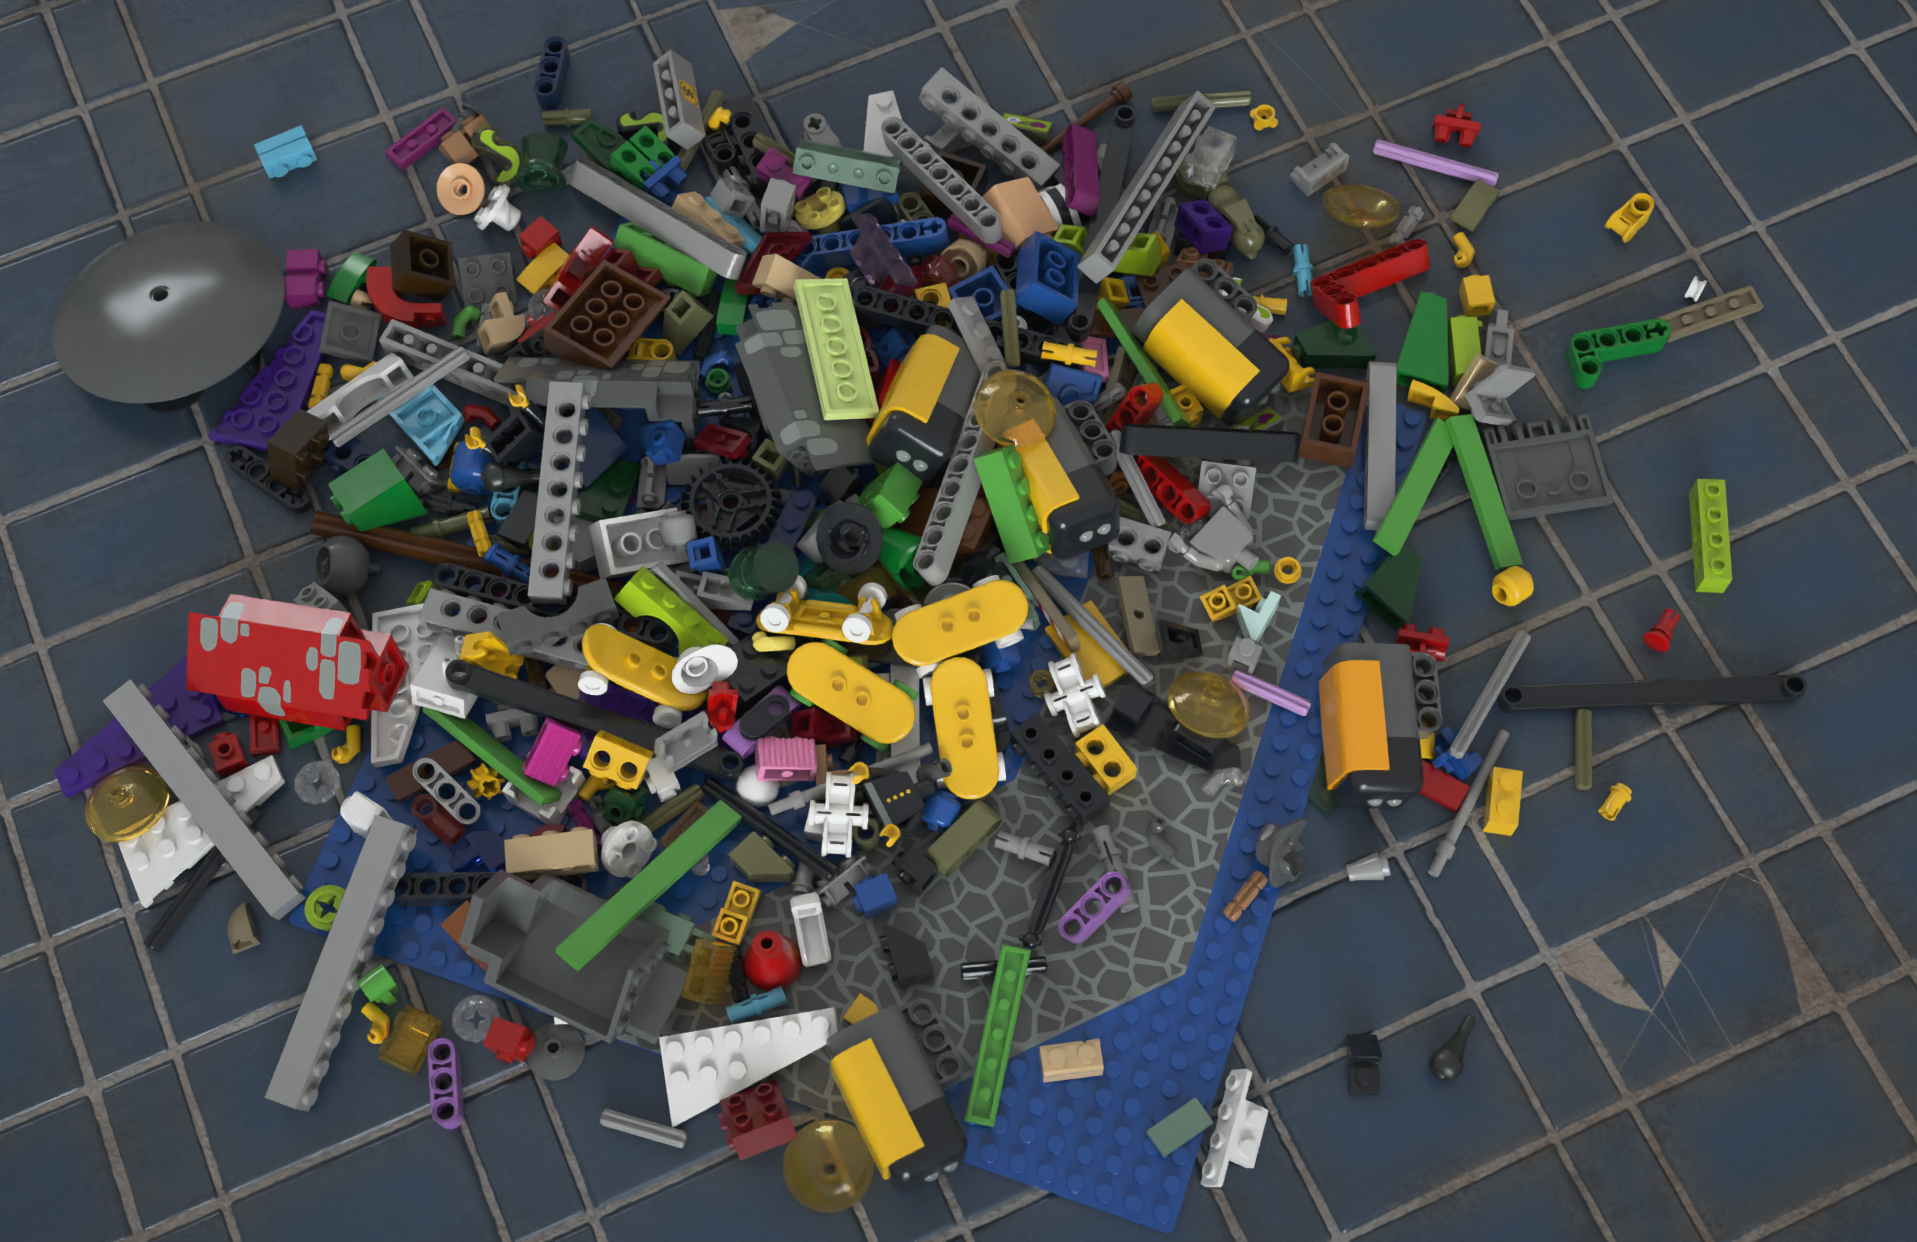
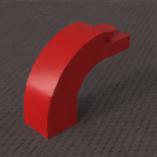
(580, 260)
(392, 307)

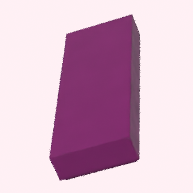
(421, 139)

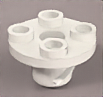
(498, 210)
(627, 848)

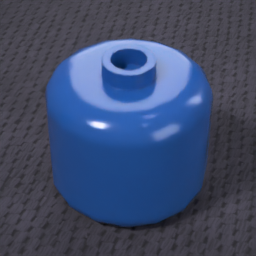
(467, 468)

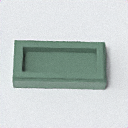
(1179, 1127)

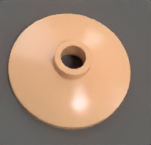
(450, 189)

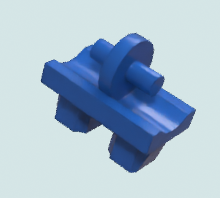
(1459, 768)

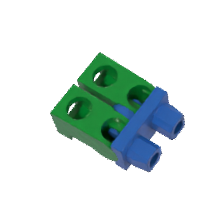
(648, 164)

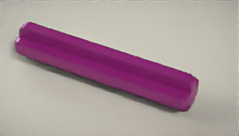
(1002, 247)

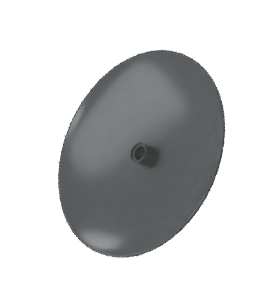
(168, 312)

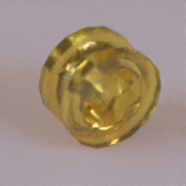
(1037, 676)

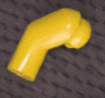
(349, 371)

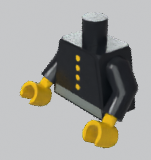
(517, 437)
(893, 800)

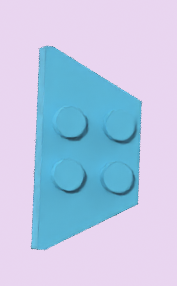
(429, 422)

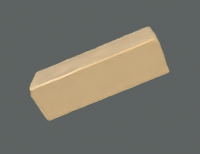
(1478, 370)

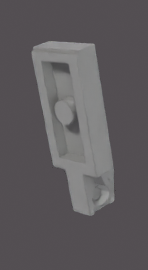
(1499, 339)

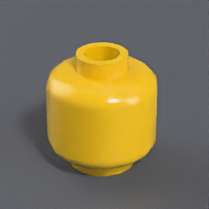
(1512, 586)

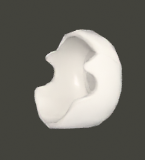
(756, 792)

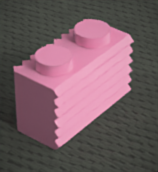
(785, 759)

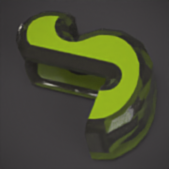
(501, 151)

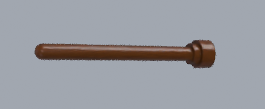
(1120, 94)

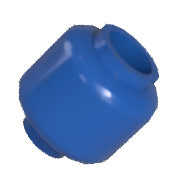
(941, 810)

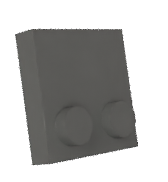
(349, 332)

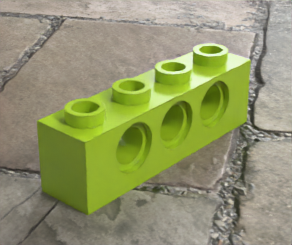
(1710, 536)

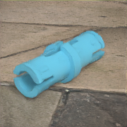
(1303, 269)
(756, 1005)

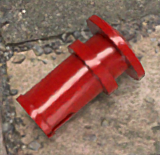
(1660, 634)

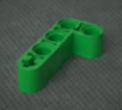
(1647, 335)

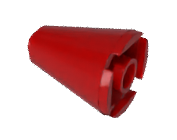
(772, 961)

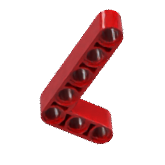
(1338, 291)
(1167, 475)

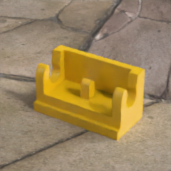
(1297, 377)
(490, 653)

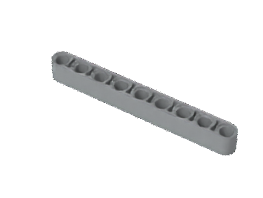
(658, 218)
(954, 497)

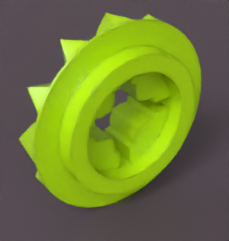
(314, 911)

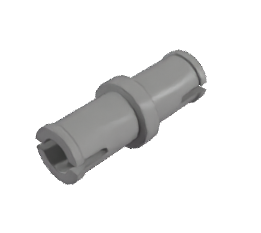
(1024, 847)

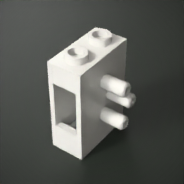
(430, 685)

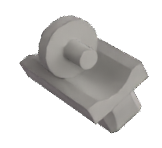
(509, 717)

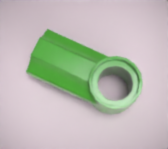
(379, 986)

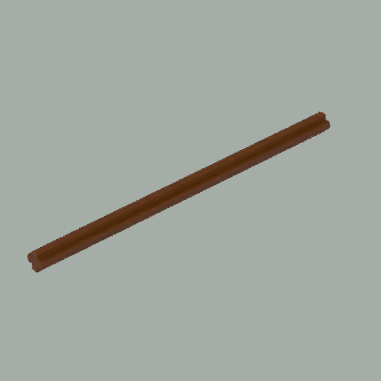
(445, 551)

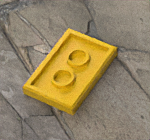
(1091, 654)

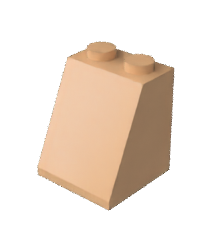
(1020, 211)

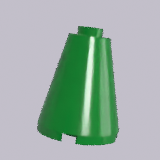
(898, 557)

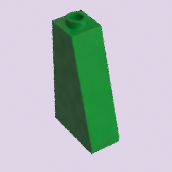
(1426, 345)

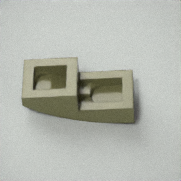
(1475, 205)

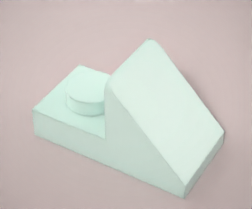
(1255, 622)

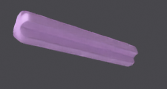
(1271, 692)

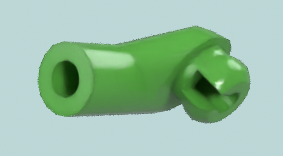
(461, 320)
(1239, 572)

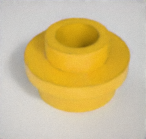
(1287, 563)

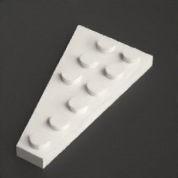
(394, 728)
(179, 840)
(730, 1058)

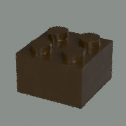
(972, 172)
(422, 265)
(298, 449)

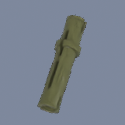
(441, 527)

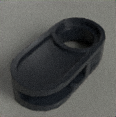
(759, 721)

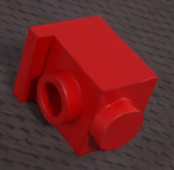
(233, 760)

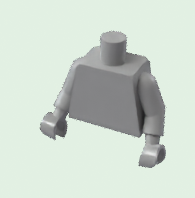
(1222, 541)

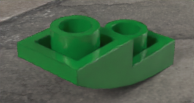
(350, 277)

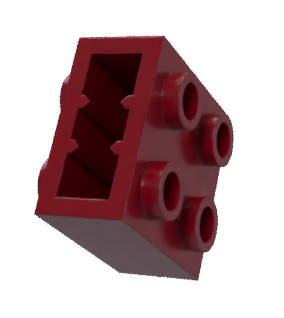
(756, 1120)

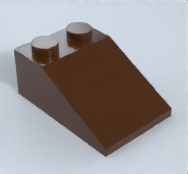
(975, 530)

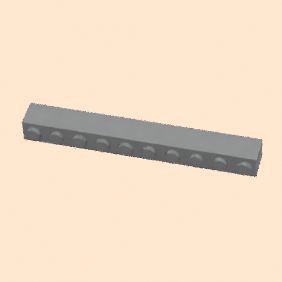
(1146, 187)
(205, 800)
(341, 964)

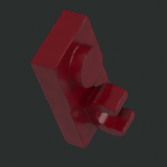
(723, 441)

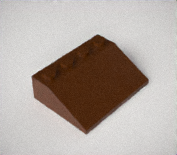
(603, 318)

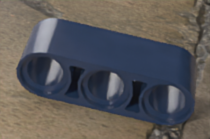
(552, 72)

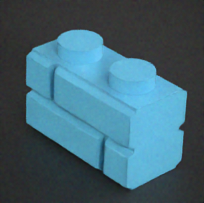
(285, 152)

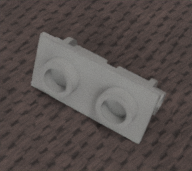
(1164, 220)
(410, 463)
(651, 485)
(850, 871)

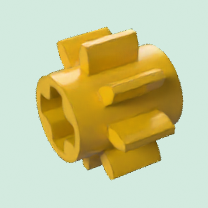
(485, 781)

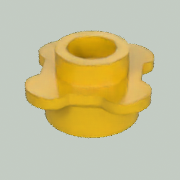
(1263, 111)

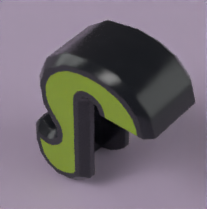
(629, 125)

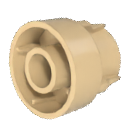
(967, 257)

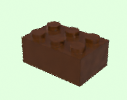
(1333, 419)

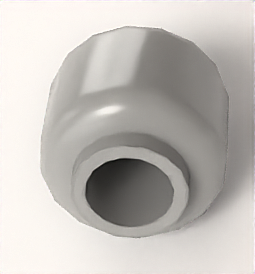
(677, 530)

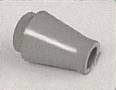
(1369, 868)

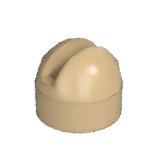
(360, 300)

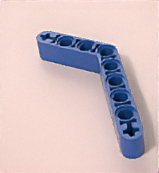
(833, 249)

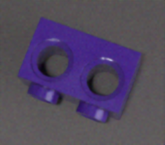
(1203, 226)

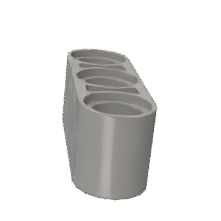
(440, 779)

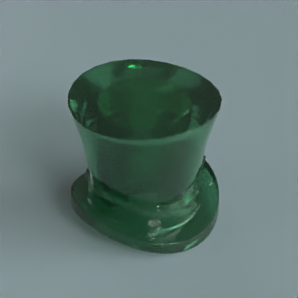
(542, 162)
(763, 570)

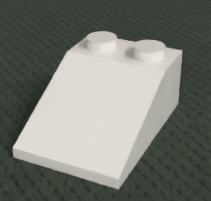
(631, 542)

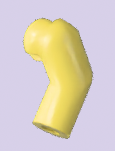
(778, 643)

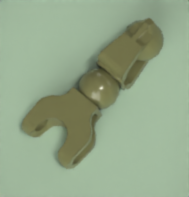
(1246, 233)

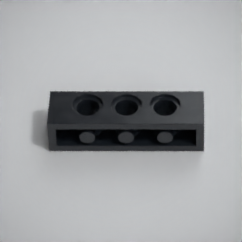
(746, 115)

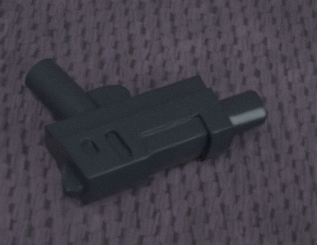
(976, 568)

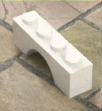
(365, 388)

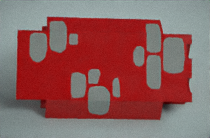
(292, 662)

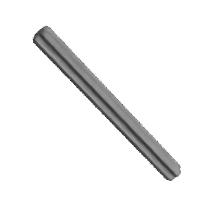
(399, 396)
(1092, 626)
(1489, 695)

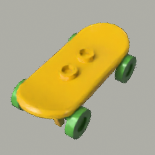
(851, 692)

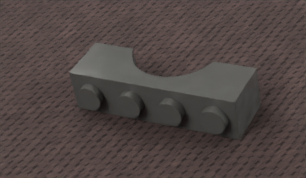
(525, 630)

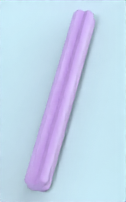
(1434, 162)

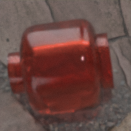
(938, 270)

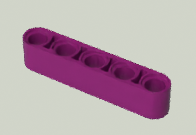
(1080, 169)

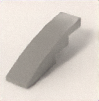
(714, 591)

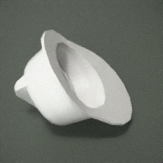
(701, 666)

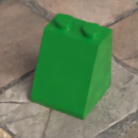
(375, 494)

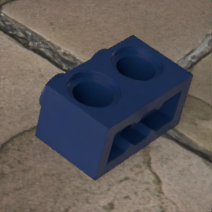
(355, 448)

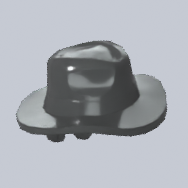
(1280, 850)

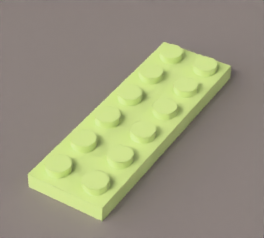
(835, 349)

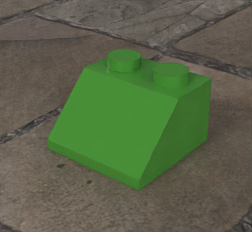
(891, 495)

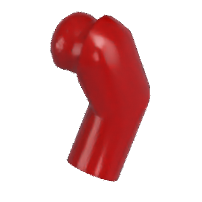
(474, 411)

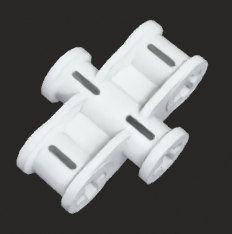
(1075, 694)
(835, 820)

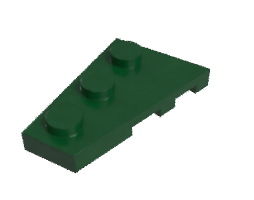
(598, 143)
(609, 492)

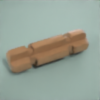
(1245, 896)

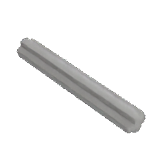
(1138, 485)

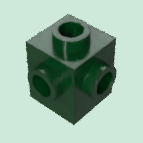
(625, 804)

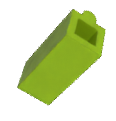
(1462, 344)

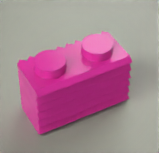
(552, 752)

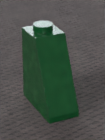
(1333, 347)
(1392, 587)

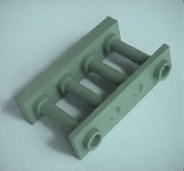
(846, 165)

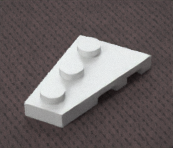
(879, 108)

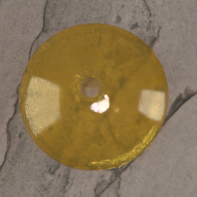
(1361, 206)
(1007, 419)
(1209, 704)
(126, 803)
(823, 1145)

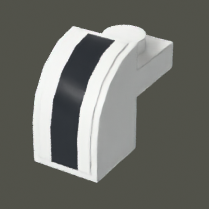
(1055, 202)

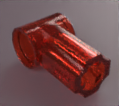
(439, 820)

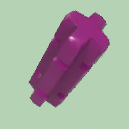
(582, 818)

